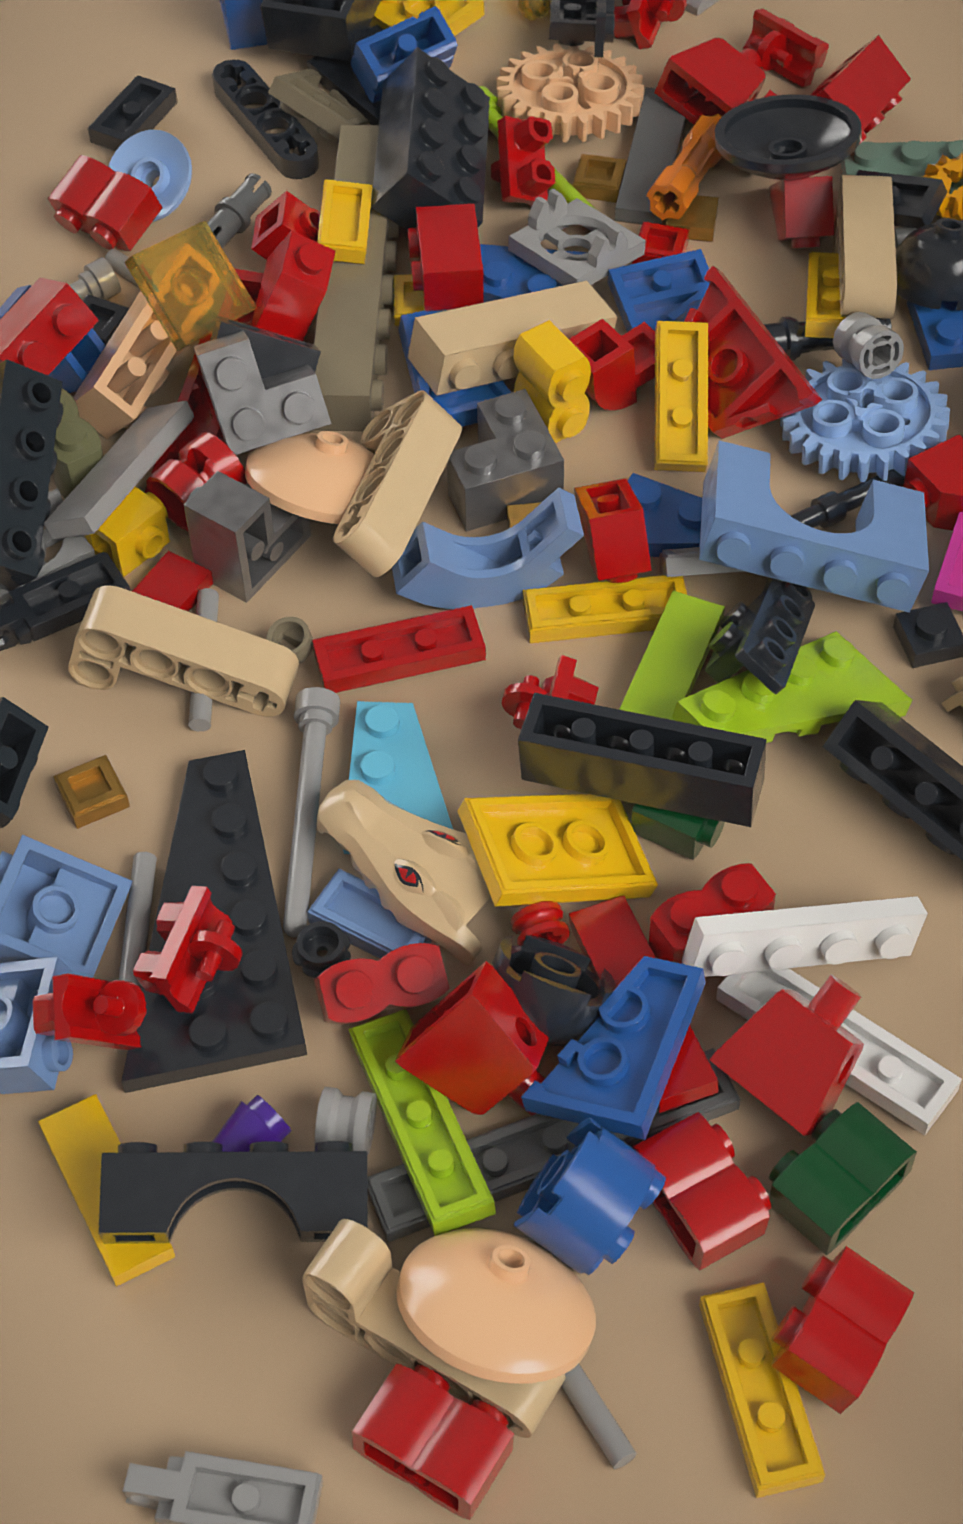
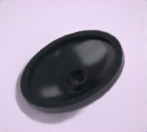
(788, 135)

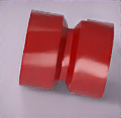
(196, 465)

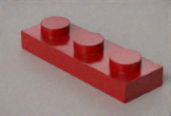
(399, 649)

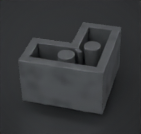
(253, 408)
(509, 464)
(240, 534)

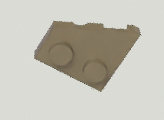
(305, 100)

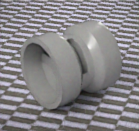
(868, 345)

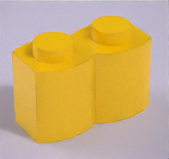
(554, 377)

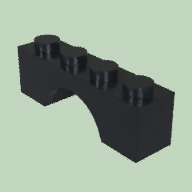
(151, 1191)

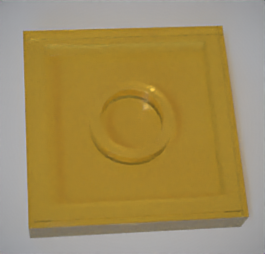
(190, 284)

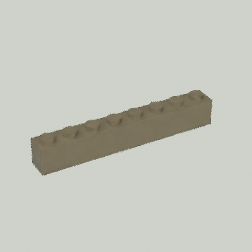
(353, 311)

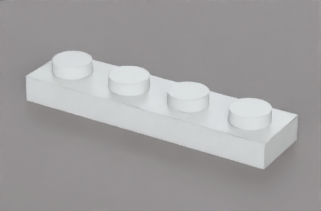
(804, 936)
(887, 1068)

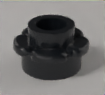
(318, 937)

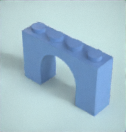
(752, 533)

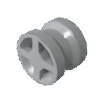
(346, 1118)

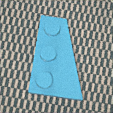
(395, 761)

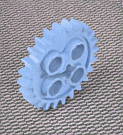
(867, 421)

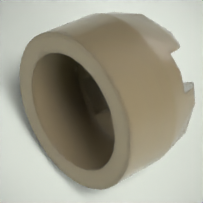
(295, 633)

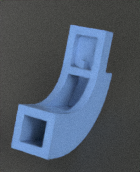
(489, 569)

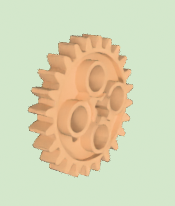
(571, 90)

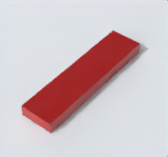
(617, 943)

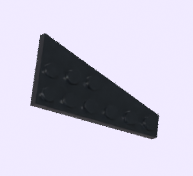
(242, 1013)

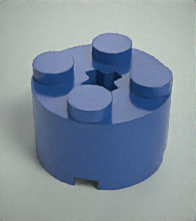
(588, 1198)

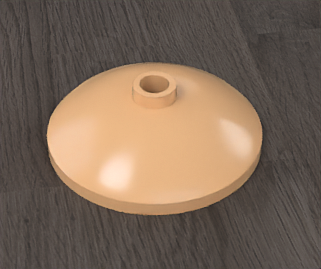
(309, 473)
(496, 1306)

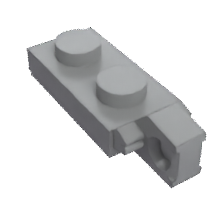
(224, 1491)

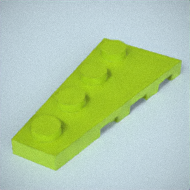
(819, 692)

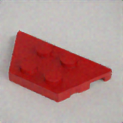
(747, 368)

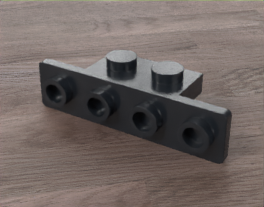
(581, 21)
(763, 635)

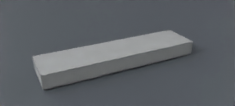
(119, 471)

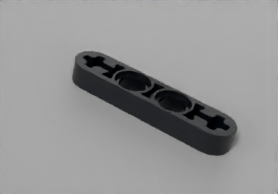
(256, 121)

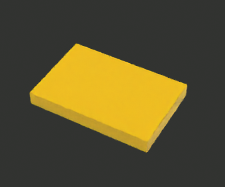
(556, 848)

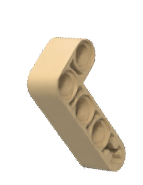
(866, 246)
(410, 453)
(180, 650)
(356, 1294)

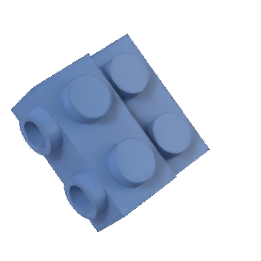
(56, 906)
(28, 1059)

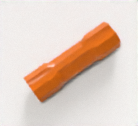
(679, 182)

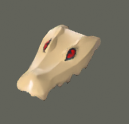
(416, 866)

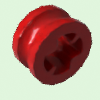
(540, 920)

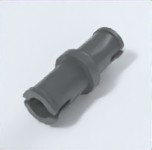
(234, 212)

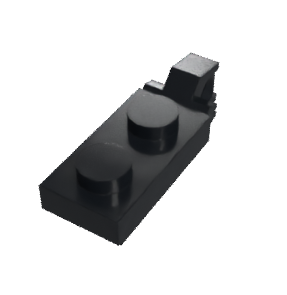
(55, 600)

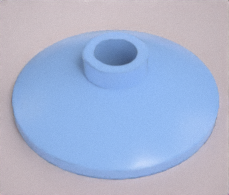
(154, 155)

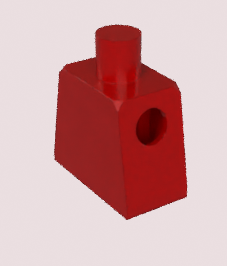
(710, 79)
(476, 1044)
(796, 1053)

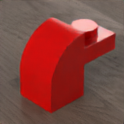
(617, 362)

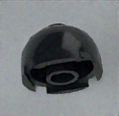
(932, 264)
(553, 986)

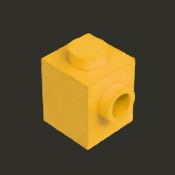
(133, 531)

